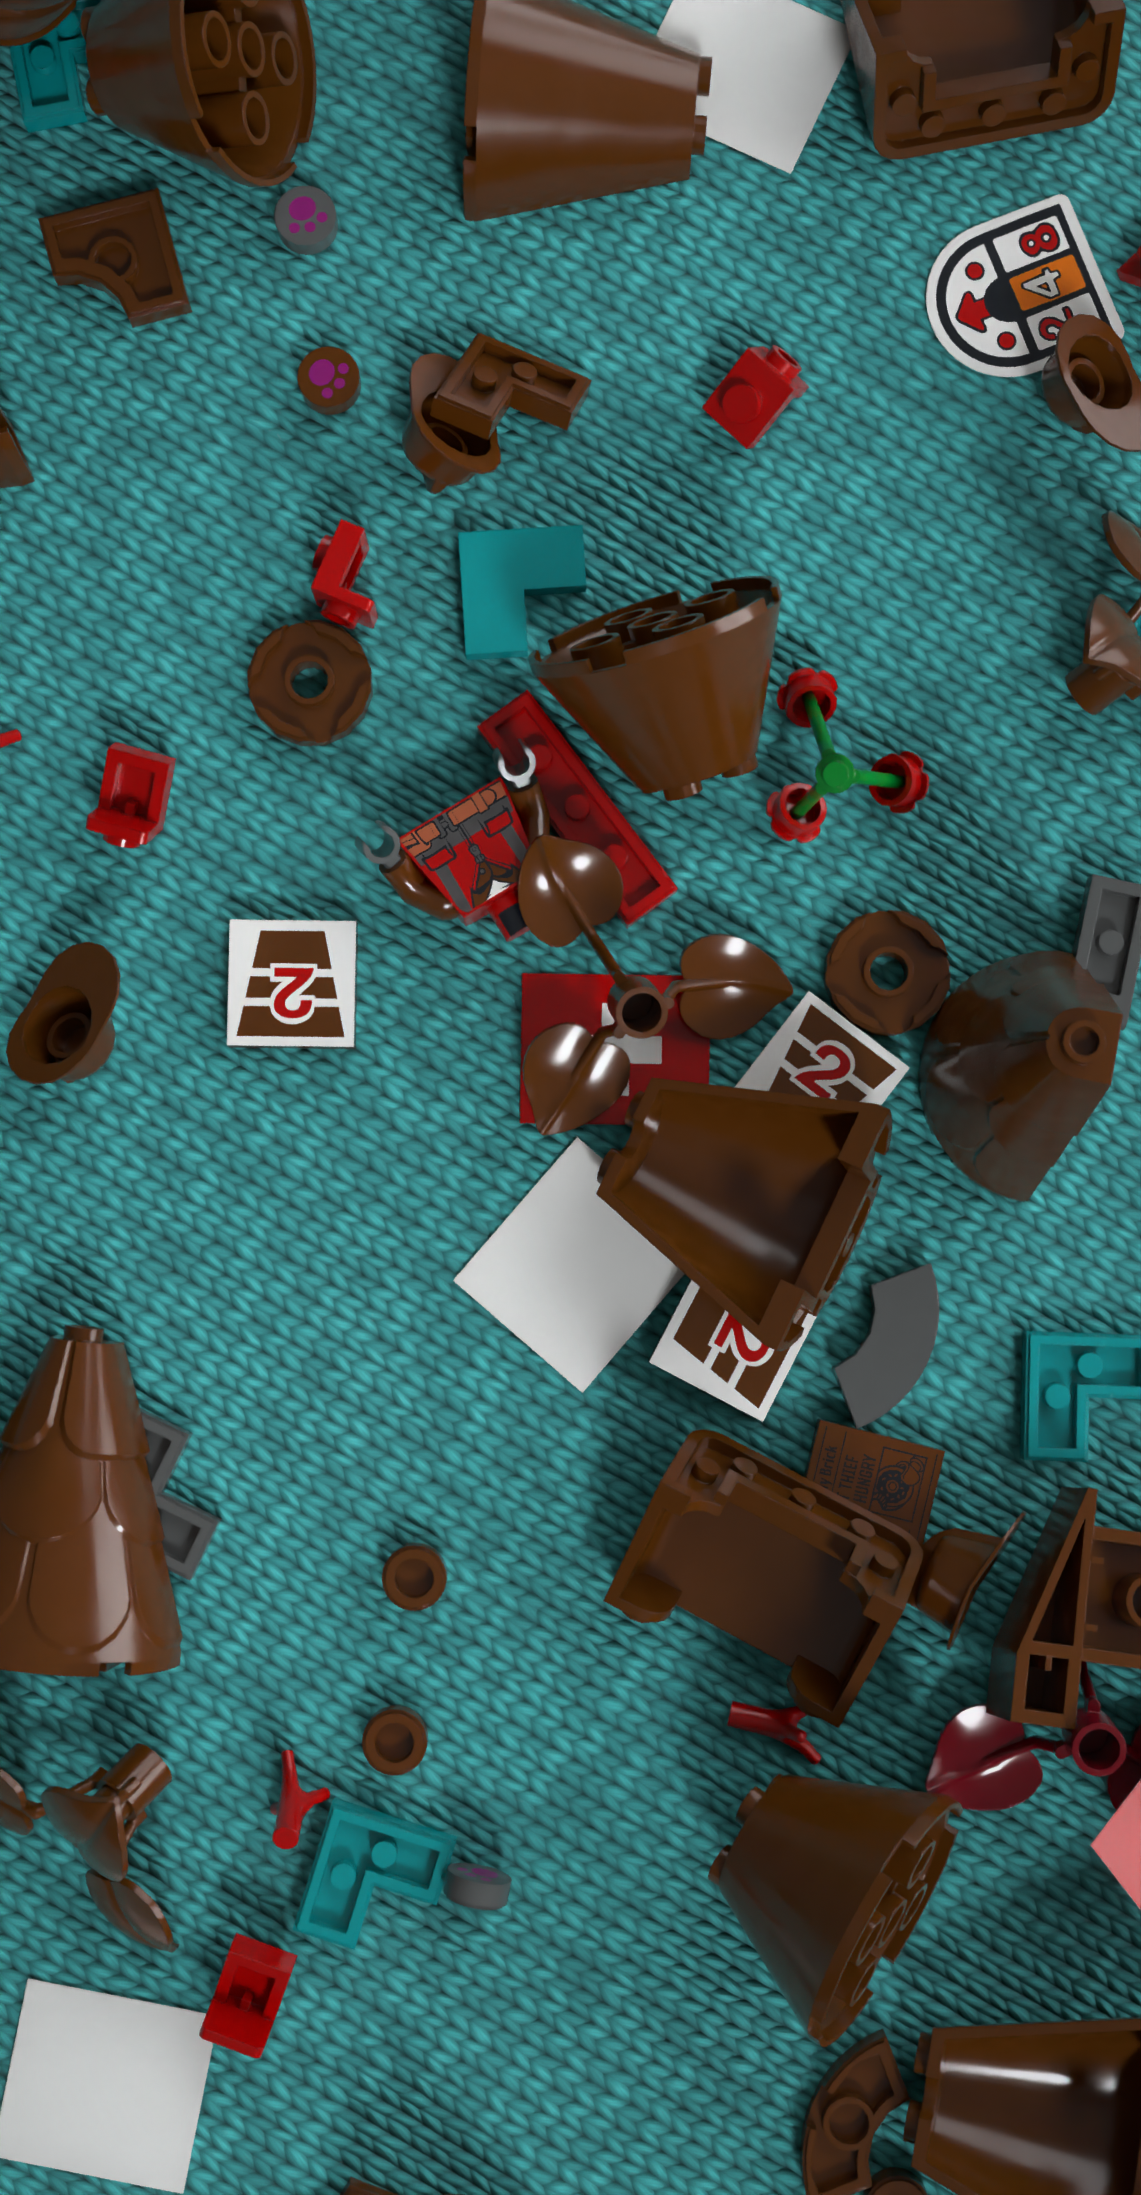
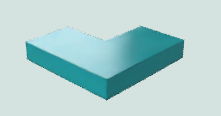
(50, 76)
(503, 569)
(1056, 1386)
(365, 1851)

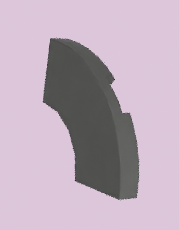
(895, 1346)

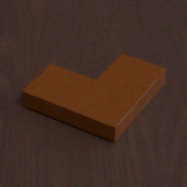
(500, 376)

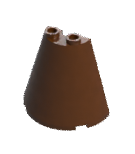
(573, 107)
(749, 1193)
(1030, 2108)

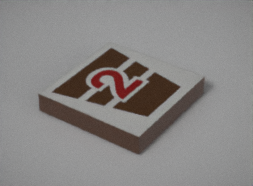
(292, 984)
(825, 1058)
(721, 1355)

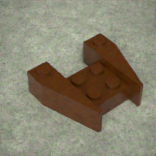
(1070, 1608)

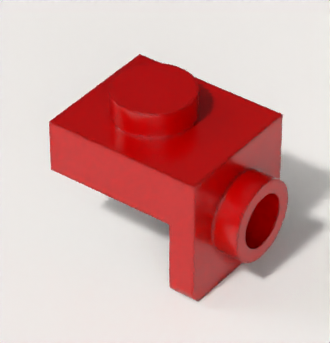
(755, 393)
(337, 567)
(132, 796)
(247, 1996)

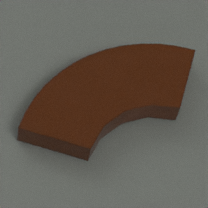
(846, 2114)

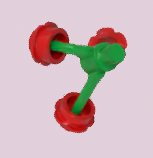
(800, 807)

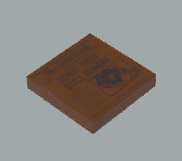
(877, 1473)

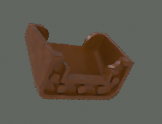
(980, 69)
(771, 1567)

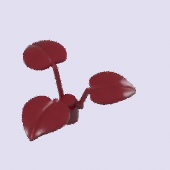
(991, 1766)

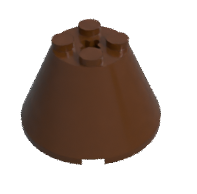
(207, 80)
(671, 682)
(832, 1885)

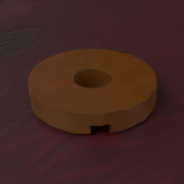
(315, 719)
(915, 948)

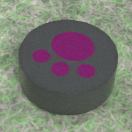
(306, 220)
(477, 1886)

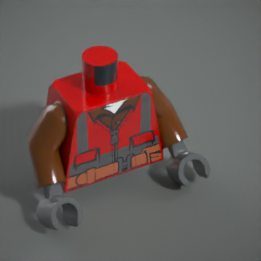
(470, 853)

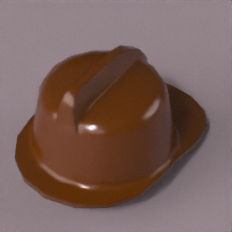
(1094, 383)
(437, 448)
(68, 1019)
(953, 1571)

